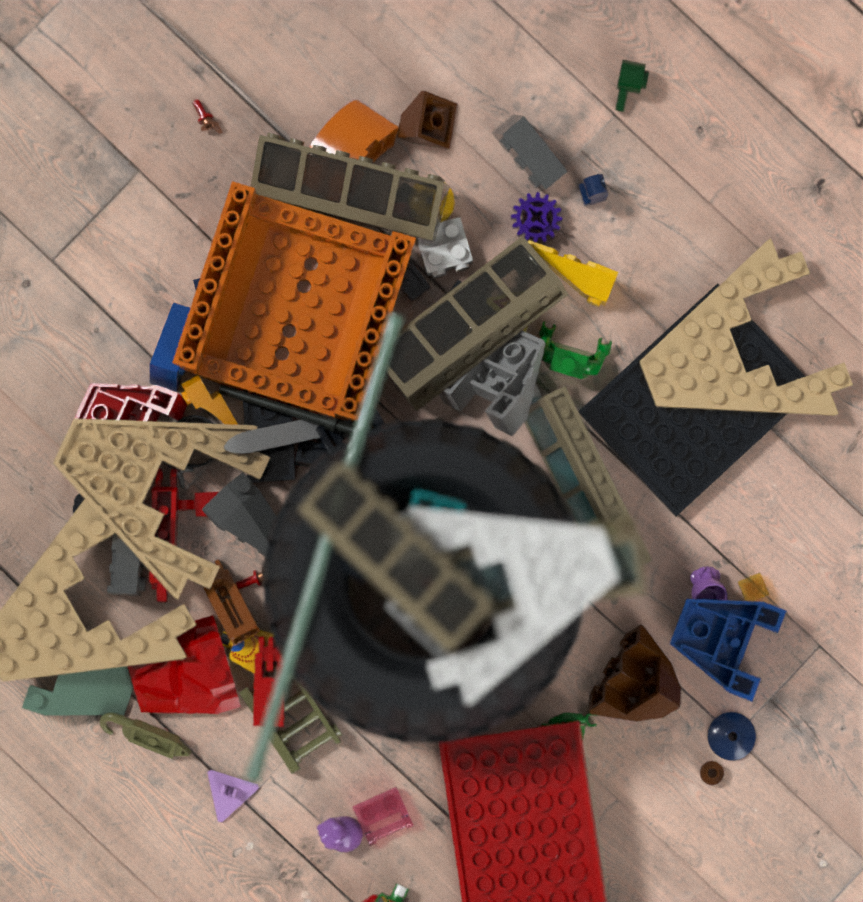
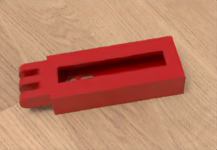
(263, 685)

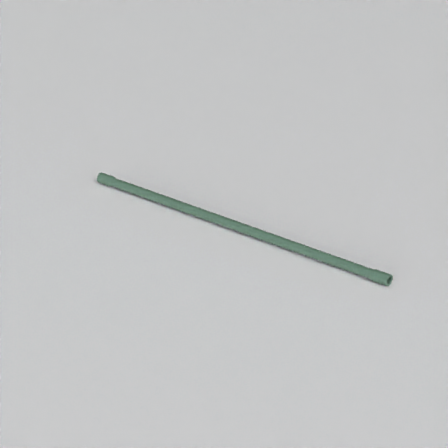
(258, 759)

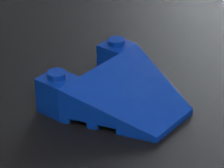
(717, 635)

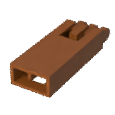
(234, 611)

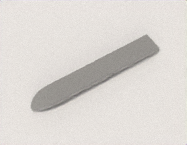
(272, 437)

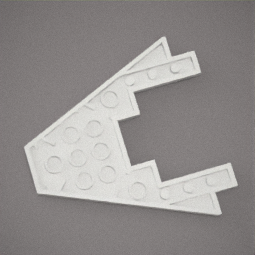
(552, 575)

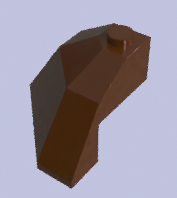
(637, 682)

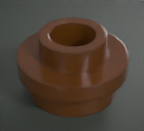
(704, 773)

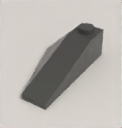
(242, 512)

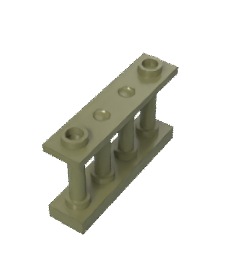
(281, 737)

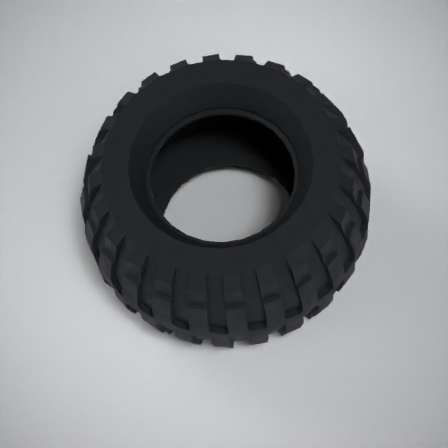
(337, 659)

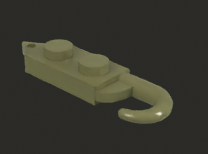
(147, 735)

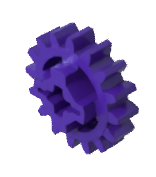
(529, 210)

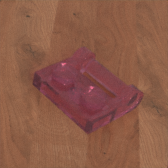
(379, 808)

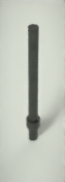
(330, 423)

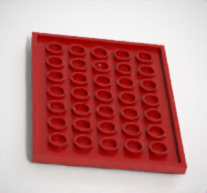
(523, 816)

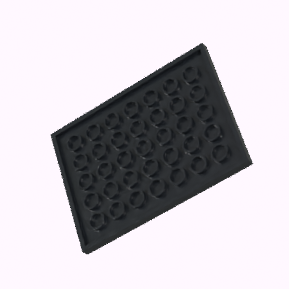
(683, 448)

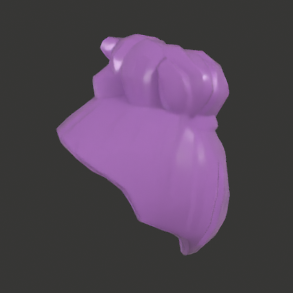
(707, 584)
(340, 833)

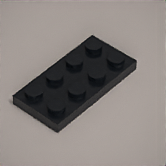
(281, 462)

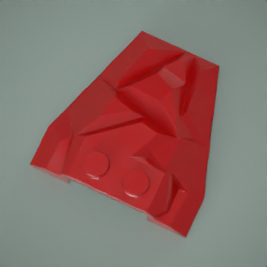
(191, 684)

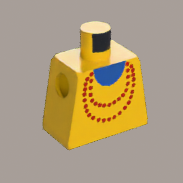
(245, 651)

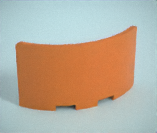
(357, 132)

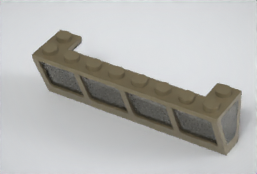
(349, 187)
(472, 322)
(395, 557)

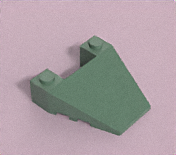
(83, 694)

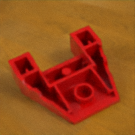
(130, 403)

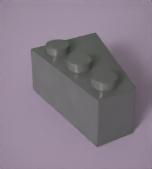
(125, 571)

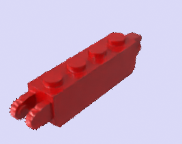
(165, 501)

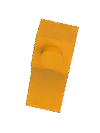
(197, 394)

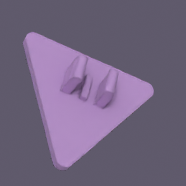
(229, 793)

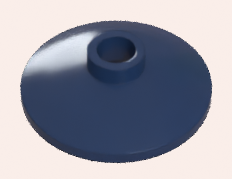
(719, 732)

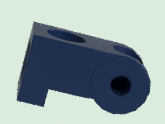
(593, 190)

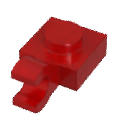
(200, 501)

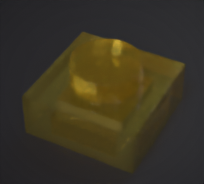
(753, 587)

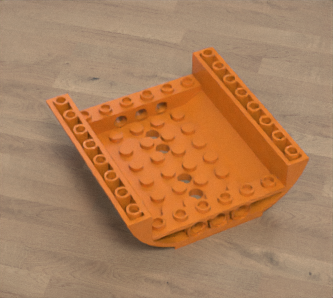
(253, 294)

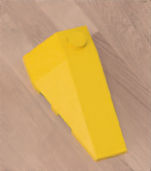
(588, 279)

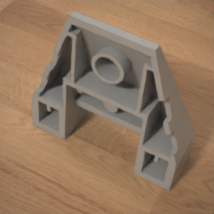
(505, 380)

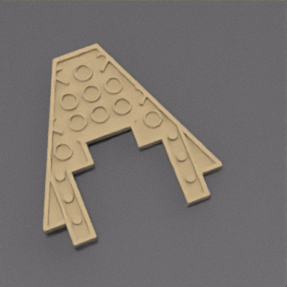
(701, 364)
(113, 471)
(46, 636)

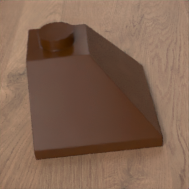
(428, 121)

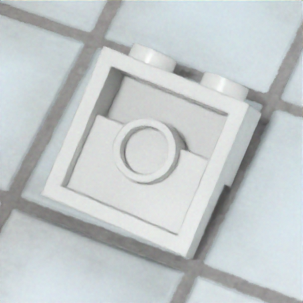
(448, 250)

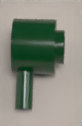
(631, 79)

